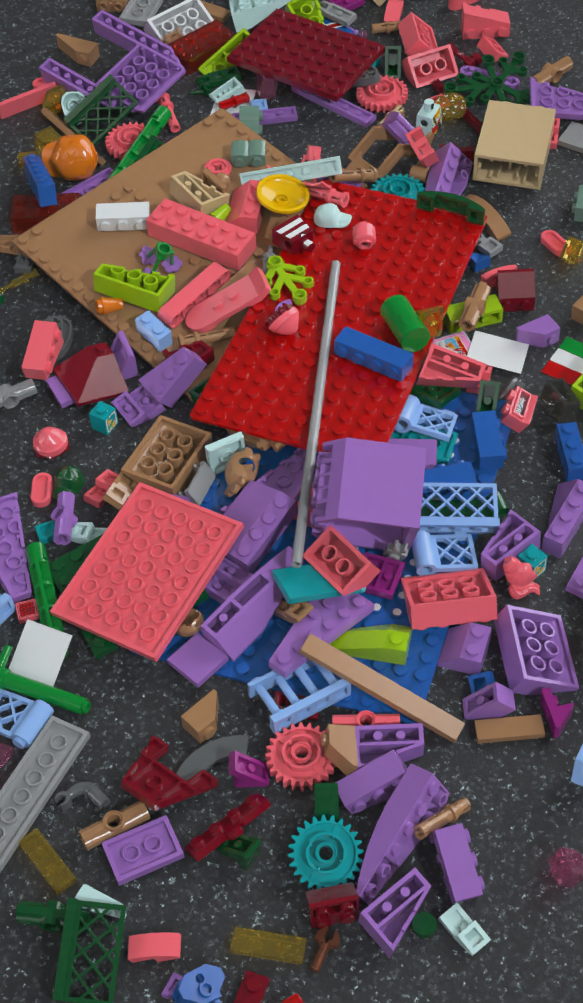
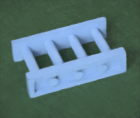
(300, 708)

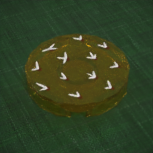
(452, 106)

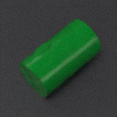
(405, 323)

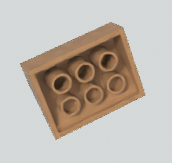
(168, 455)

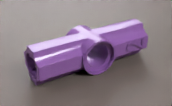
(64, 518)

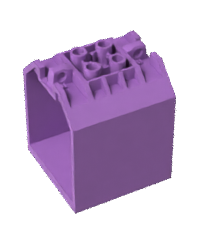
(369, 491)

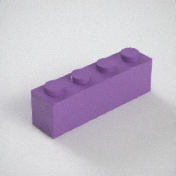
(564, 517)

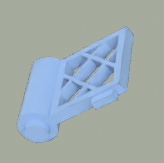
(413, 415)
(427, 552)
(29, 721)

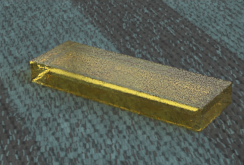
(47, 861)
(268, 945)

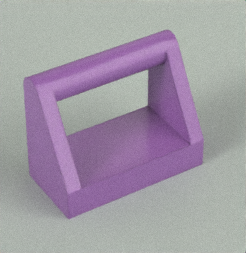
(397, 126)
(124, 356)

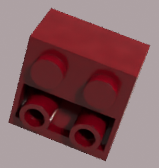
(332, 905)

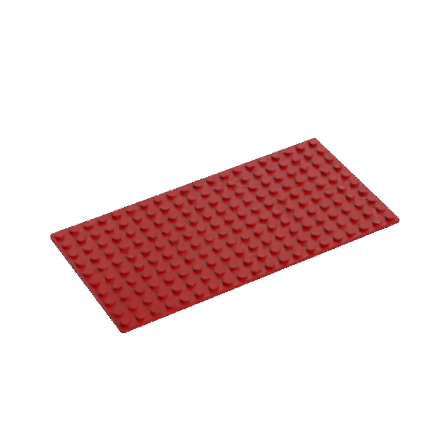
(413, 256)

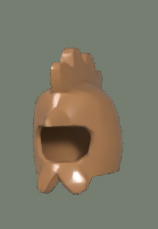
(239, 475)

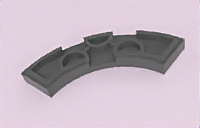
(212, 753)

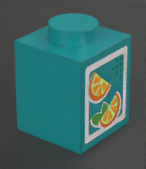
(103, 418)
(535, 557)

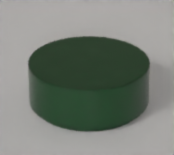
(424, 925)

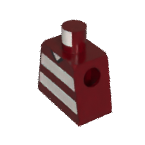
(293, 236)

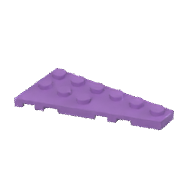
(565, 101)
(286, 476)
(13, 560)
(326, 621)

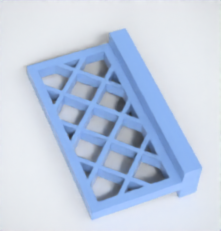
(453, 524)

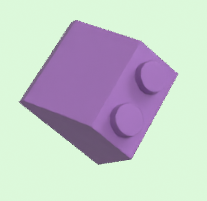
(465, 648)

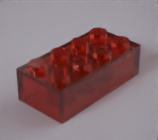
(200, 45)
(28, 213)

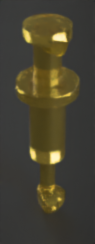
(24, 278)

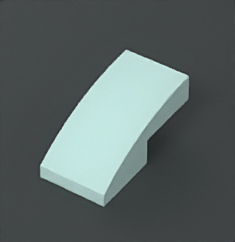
(85, 532)
(463, 929)

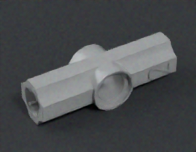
(11, 395)

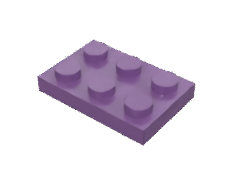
(142, 850)

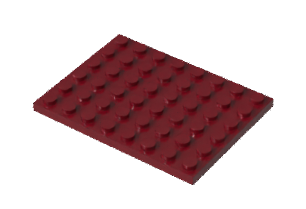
(306, 54)

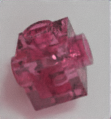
(566, 867)

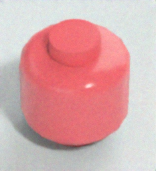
(364, 235)

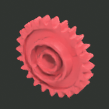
(383, 95)
(122, 139)
(291, 769)

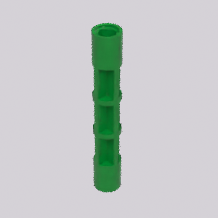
(153, 127)
(43, 585)

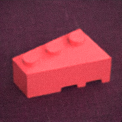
(483, 22)
(42, 350)
(450, 369)

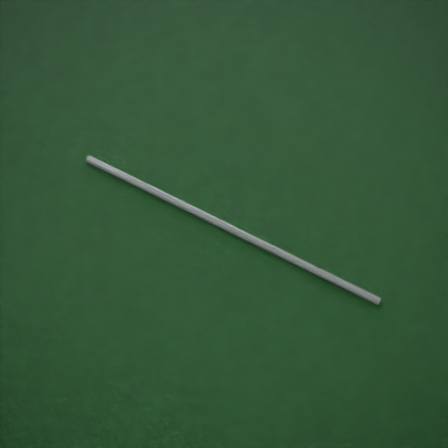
(303, 510)

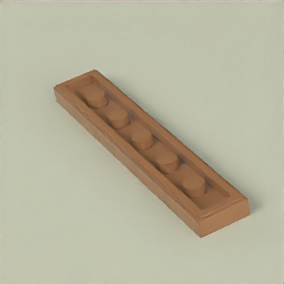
(65, 129)

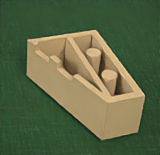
(195, 194)

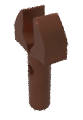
(324, 947)

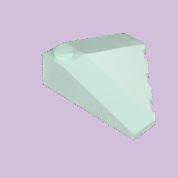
(251, 12)

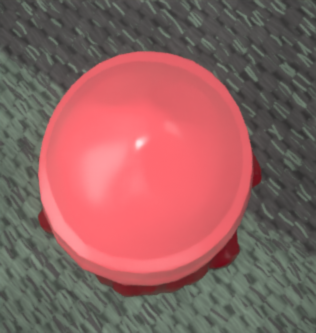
(284, 320)
(50, 443)

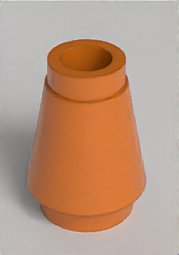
(108, 305)

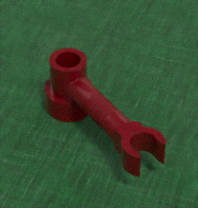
(473, 60)

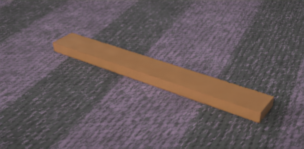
(382, 688)

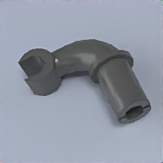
(88, 789)

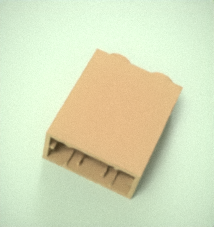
(510, 138)

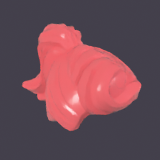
(520, 578)

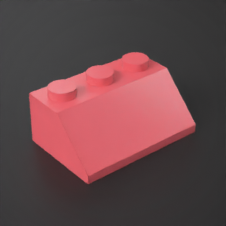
(416, 35)
(429, 66)
(245, 207)
(340, 562)

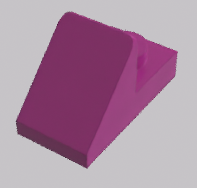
(556, 715)
(247, 771)

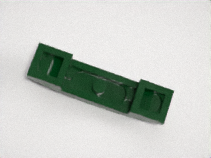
(453, 203)

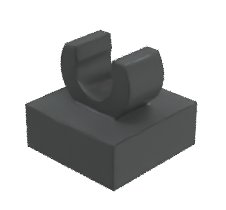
(24, 264)

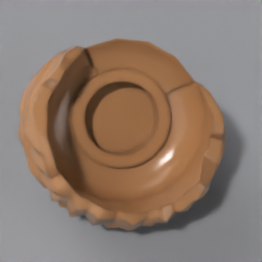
(191, 624)

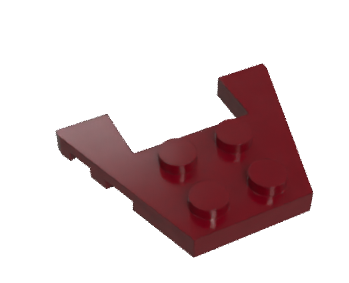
(157, 784)

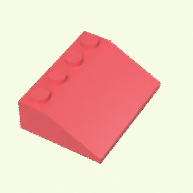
(449, 598)

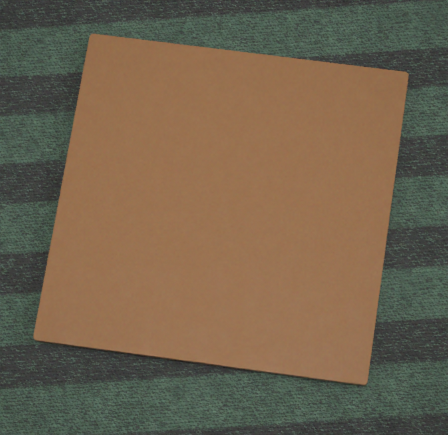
(73, 249)

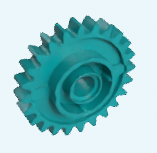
(399, 186)
(336, 838)

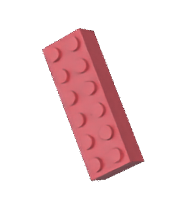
(201, 234)

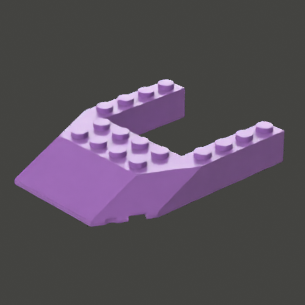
(143, 72)

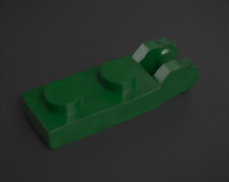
(218, 77)

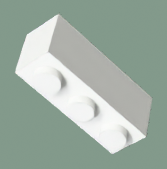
(122, 216)

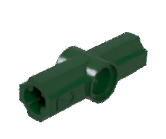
(47, 916)

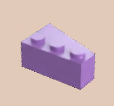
(173, 376)
(510, 540)
(377, 740)
(372, 782)
(457, 863)
(394, 910)

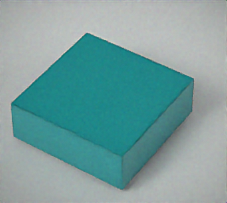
(45, 531)

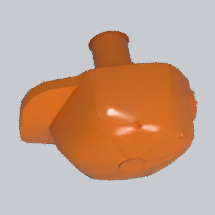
(70, 158)

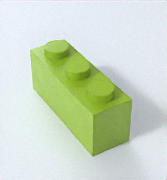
(492, 315)

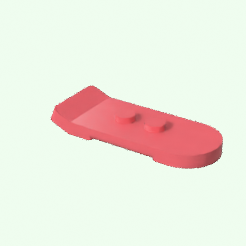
(228, 302)

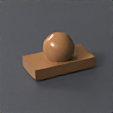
(220, 180)

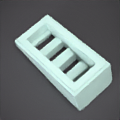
(230, 88)
(90, 894)

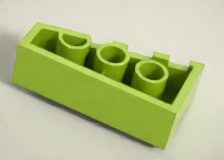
(134, 286)

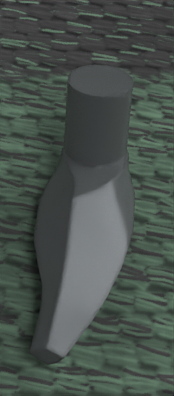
(513, 383)

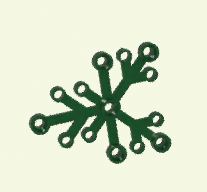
(494, 83)

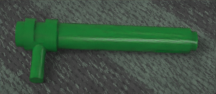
(39, 690)

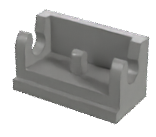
(200, 483)

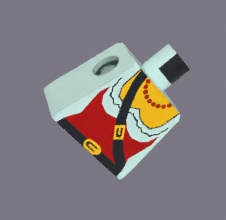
(429, 114)

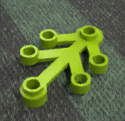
(276, 265)

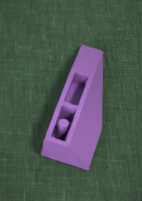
(450, 172)
(247, 610)
(393, 839)

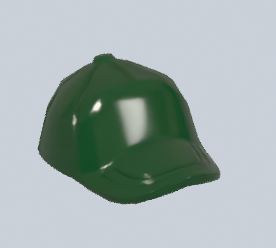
(68, 479)

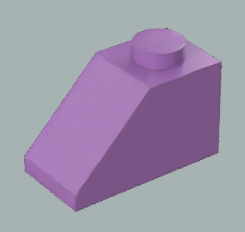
(539, 332)
(489, 702)

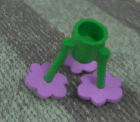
(160, 252)

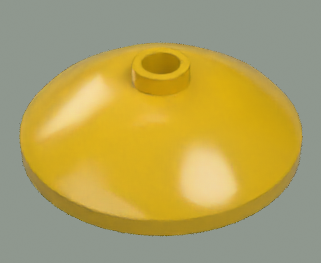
(282, 194)

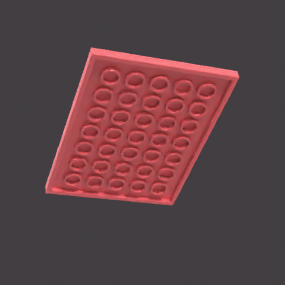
(147, 571)

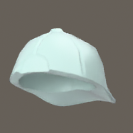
(70, 101)
(330, 216)

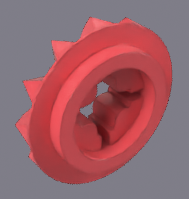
(219, 163)

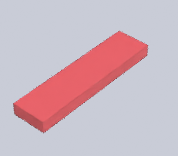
(24, 101)

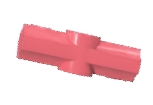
(366, 717)

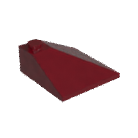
(91, 375)

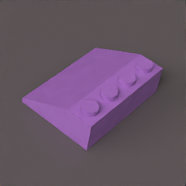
(264, 516)
(535, 651)

